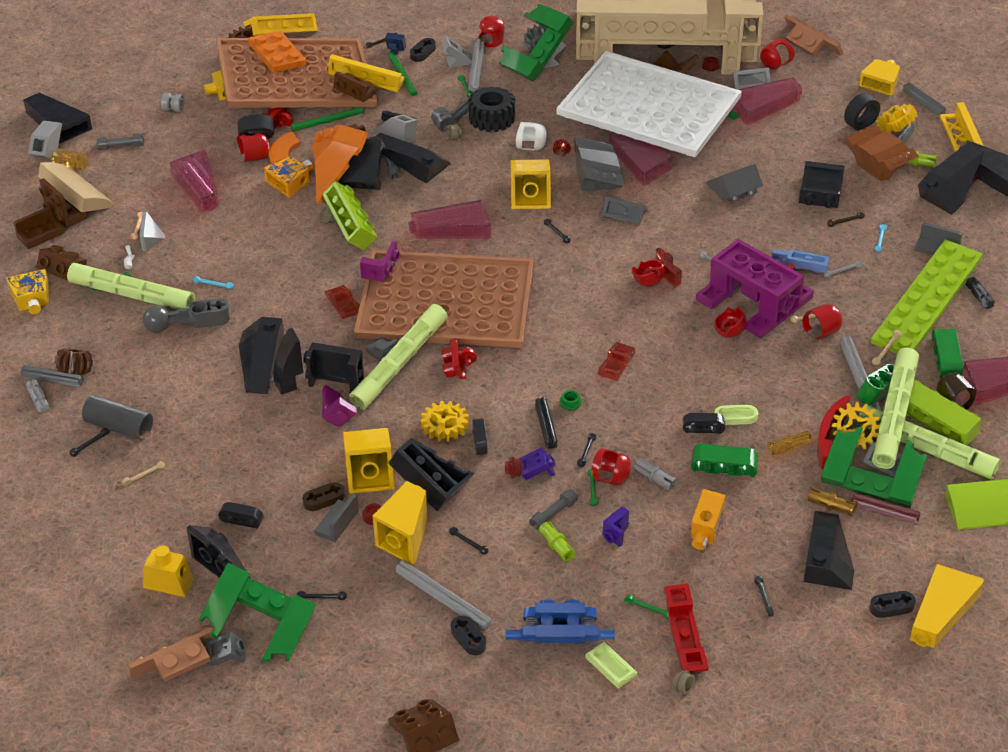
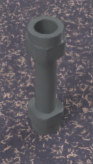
(103, 143)
(392, 168)
(567, 498)

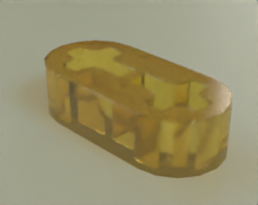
(70, 158)

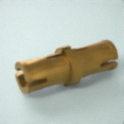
(831, 501)

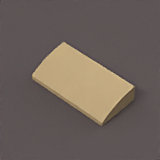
(74, 187)

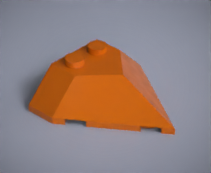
(332, 153)

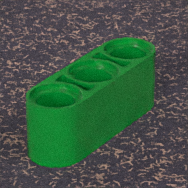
(947, 351)
(875, 385)
(724, 459)

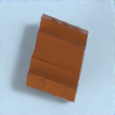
(879, 151)

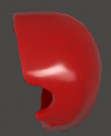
(649, 272)
(731, 319)

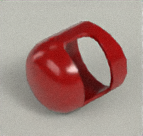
(494, 26)
(770, 56)
(253, 147)
(829, 319)
(612, 462)

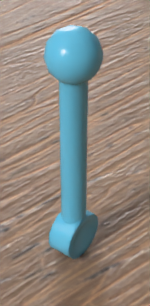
(878, 248)
(197, 279)

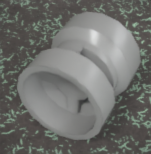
(172, 102)

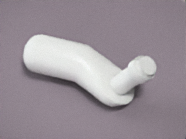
(128, 259)

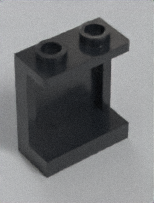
(365, 167)
(821, 184)
(334, 364)

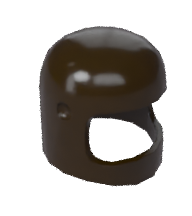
(952, 385)

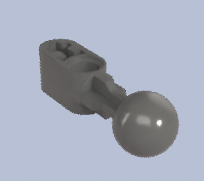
(198, 314)

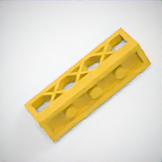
(286, 23)
(374, 75)
(964, 124)

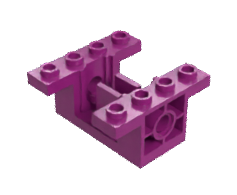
(760, 277)

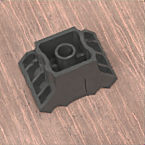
(597, 165)

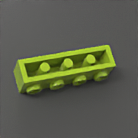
(350, 215)
(942, 415)

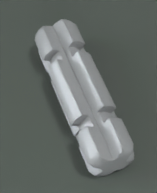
(37, 396)

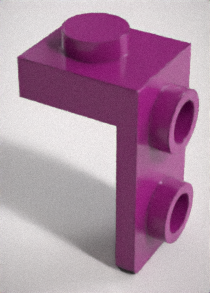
(377, 269)
(334, 408)

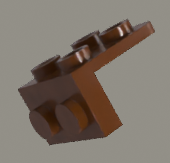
(667, 61)
(61, 209)
(425, 726)

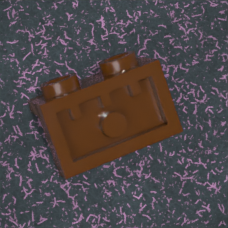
(354, 86)

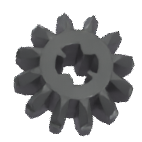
(533, 36)

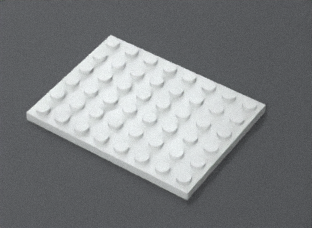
(649, 103)

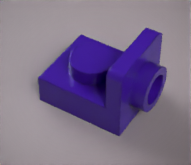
(536, 463)
(615, 526)

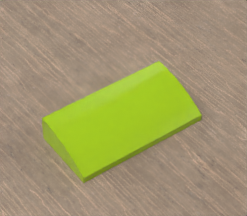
(978, 503)

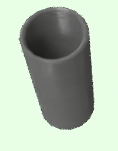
(105, 411)

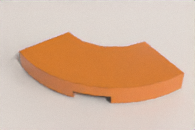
(282, 147)

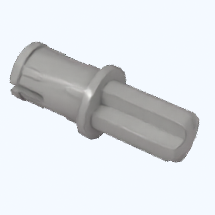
(655, 474)

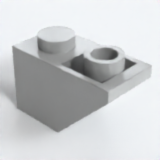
(399, 127)
(45, 140)

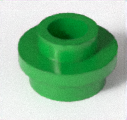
(570, 400)

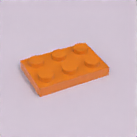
(277, 51)

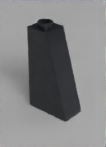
(44, 108)
(993, 169)

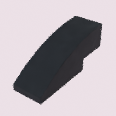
(288, 363)

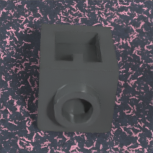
(380, 348)
(226, 648)

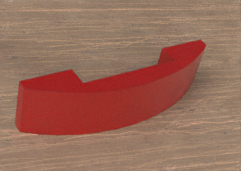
(824, 444)
(684, 628)

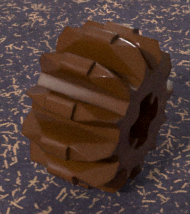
(73, 361)

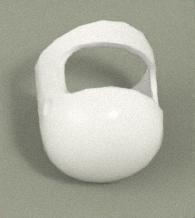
(531, 132)

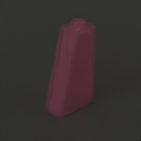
(766, 99)
(640, 158)
(196, 180)
(452, 222)
(988, 378)

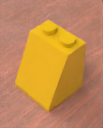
(530, 184)
(367, 460)
(402, 523)

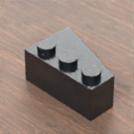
(429, 471)

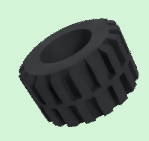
(491, 109)

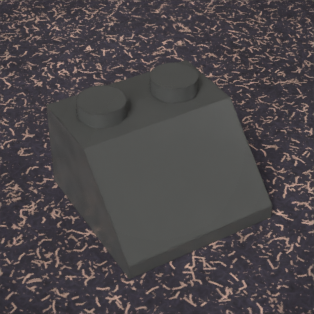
(737, 182)

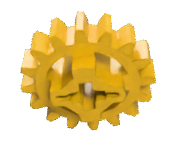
(897, 118)
(852, 416)
(444, 421)

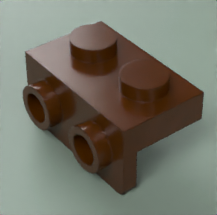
(37, 228)
(57, 261)

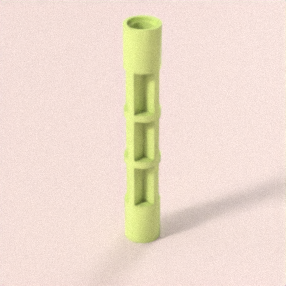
(129, 286)
(399, 355)
(895, 408)
(944, 448)

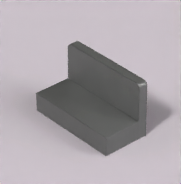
(623, 210)
(933, 236)
(338, 519)

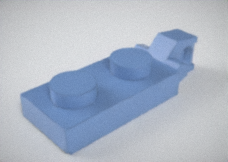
(800, 259)

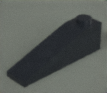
(414, 159)
(951, 179)
(258, 352)
(211, 549)
(828, 554)

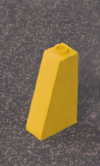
(944, 603)

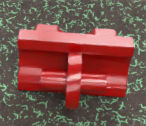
(280, 116)
(456, 359)

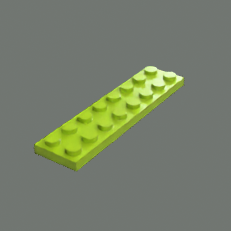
(928, 296)

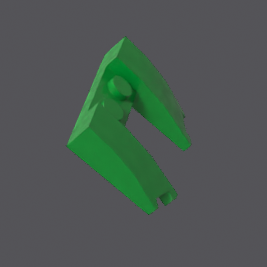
(556, 27)
(897, 490)
(237, 587)

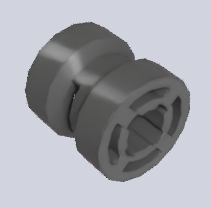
(442, 118)

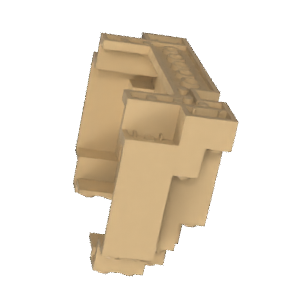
(671, 22)

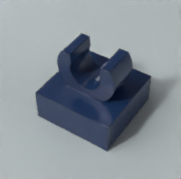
(395, 42)

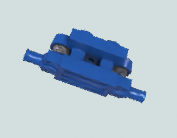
(560, 624)

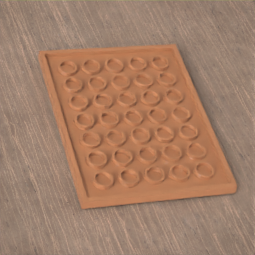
(253, 85)
(480, 294)

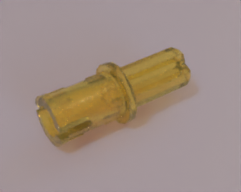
(789, 443)

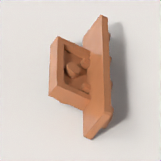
(808, 39)
(176, 658)

